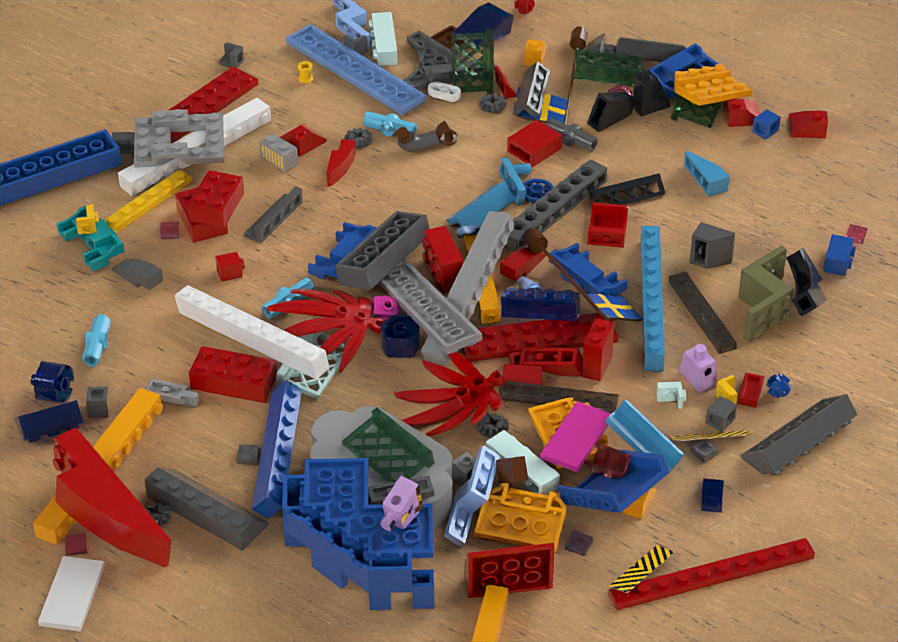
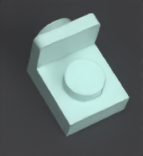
(671, 392)

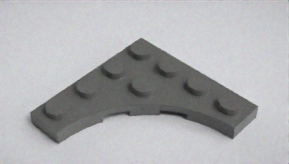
(429, 53)

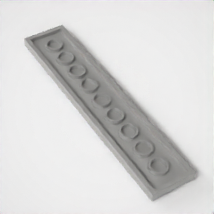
(430, 308)

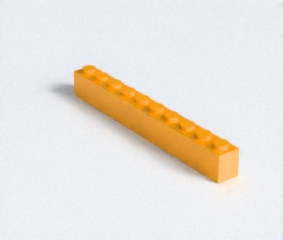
(112, 447)

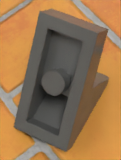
(599, 45)

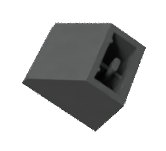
(711, 246)

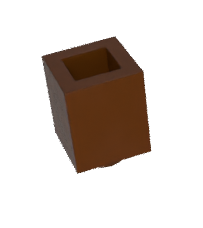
(512, 470)

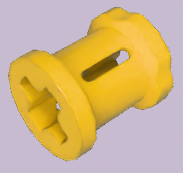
(305, 72)

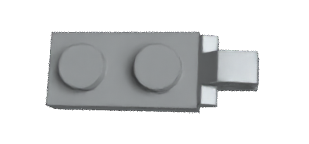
(173, 392)

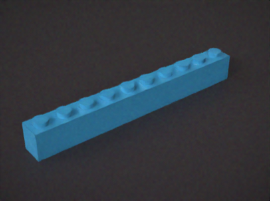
(652, 299)

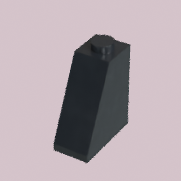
(649, 94)
(610, 109)

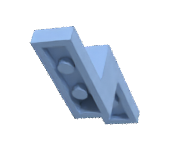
(351, 19)
(471, 496)

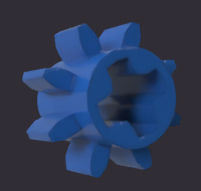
(778, 385)

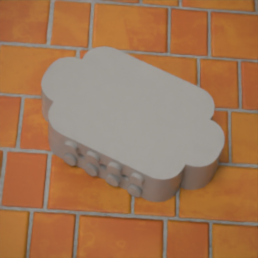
(336, 425)

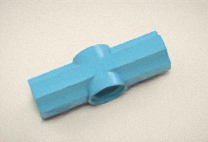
(387, 124)
(284, 295)
(96, 340)

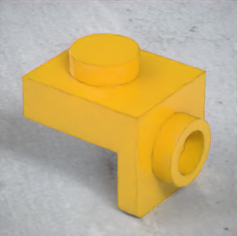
(88, 224)
(725, 389)

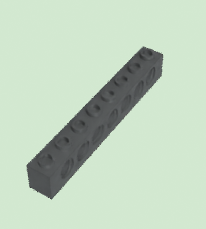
(557, 202)

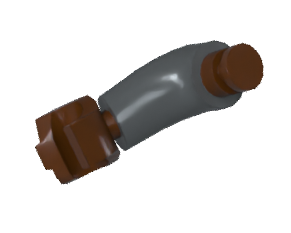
(413, 143)

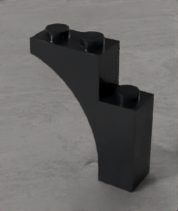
(806, 278)

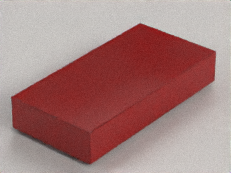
(751, 390)

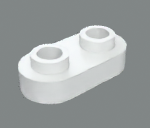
(444, 91)

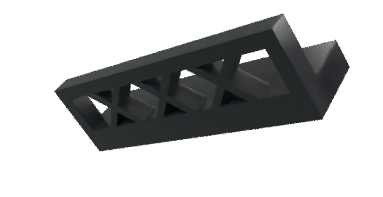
(629, 185)

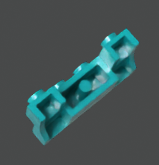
(102, 244)

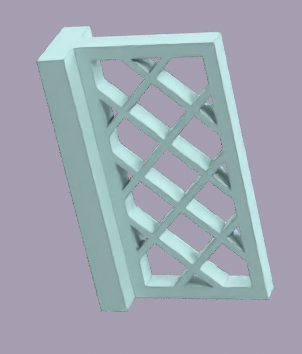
(287, 372)

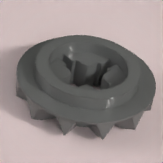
(486, 105)
(363, 138)
(487, 429)
(164, 512)

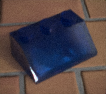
(49, 421)

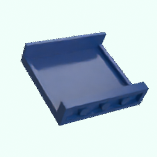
(618, 493)

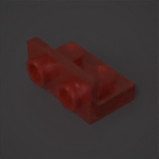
(610, 461)

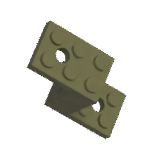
(765, 293)

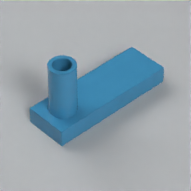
(510, 173)

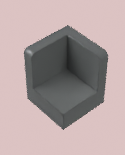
(358, 45)
(233, 55)
(97, 402)

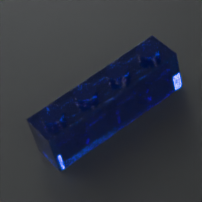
(540, 304)

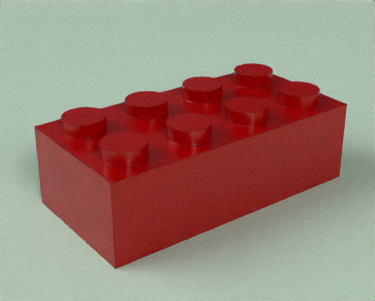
(233, 374)

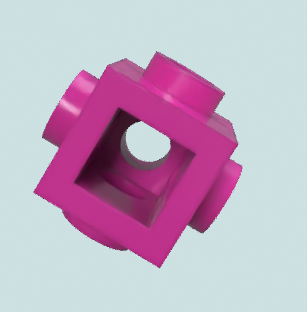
(384, 307)

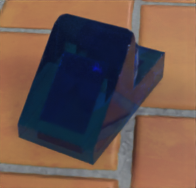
(712, 495)

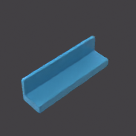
(476, 211)
(642, 434)

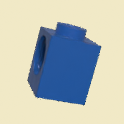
(766, 124)

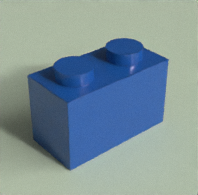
(839, 254)

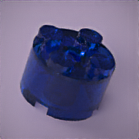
(400, 336)
(52, 382)

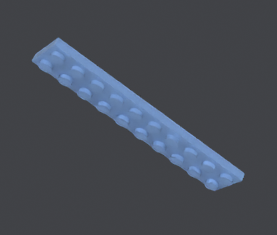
(356, 69)

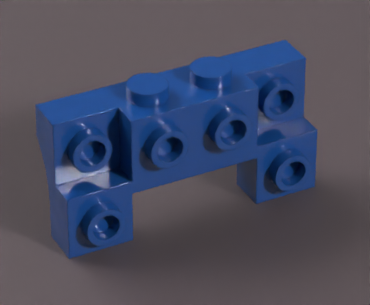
(682, 62)
(348, 239)
(586, 274)

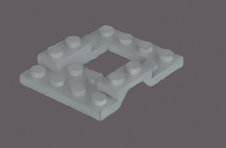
(154, 138)

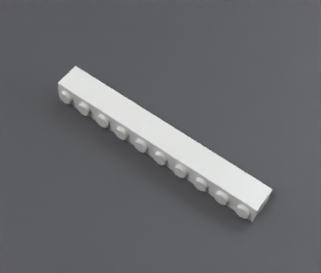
(236, 124)
(252, 332)

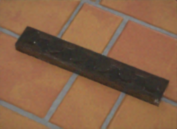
(702, 312)
(545, 394)

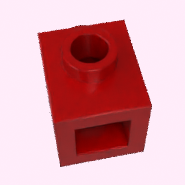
(229, 266)

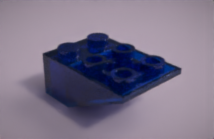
(487, 17)

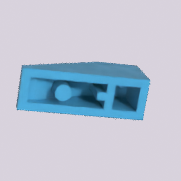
(707, 174)

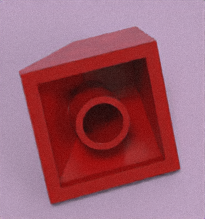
(740, 112)
(808, 124)
(304, 139)

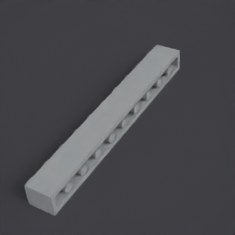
(474, 275)

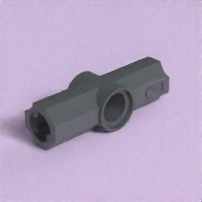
(573, 135)

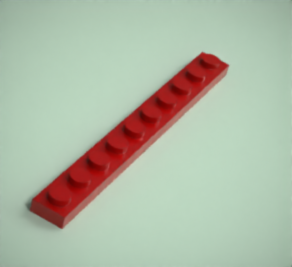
(713, 573)

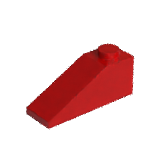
(554, 360)

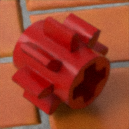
(524, 6)

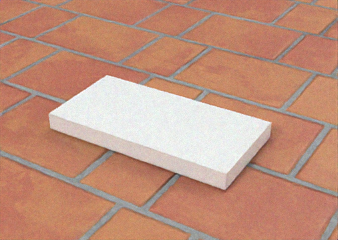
(71, 593)

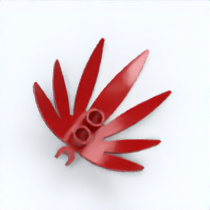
(351, 316)
(472, 393)

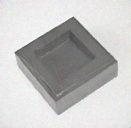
(704, 450)
(248, 454)

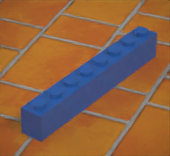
(276, 448)

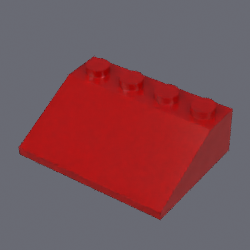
(513, 568)

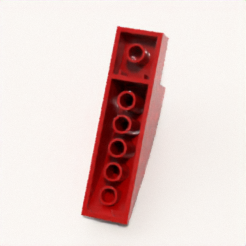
(102, 502)

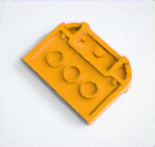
(709, 85)
(550, 416)
(521, 517)

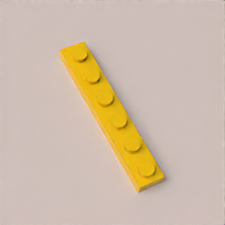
(148, 200)

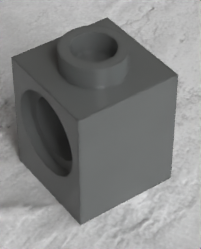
(721, 414)

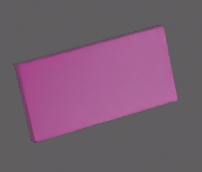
(576, 437)

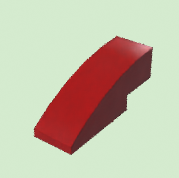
(340, 161)
(520, 263)

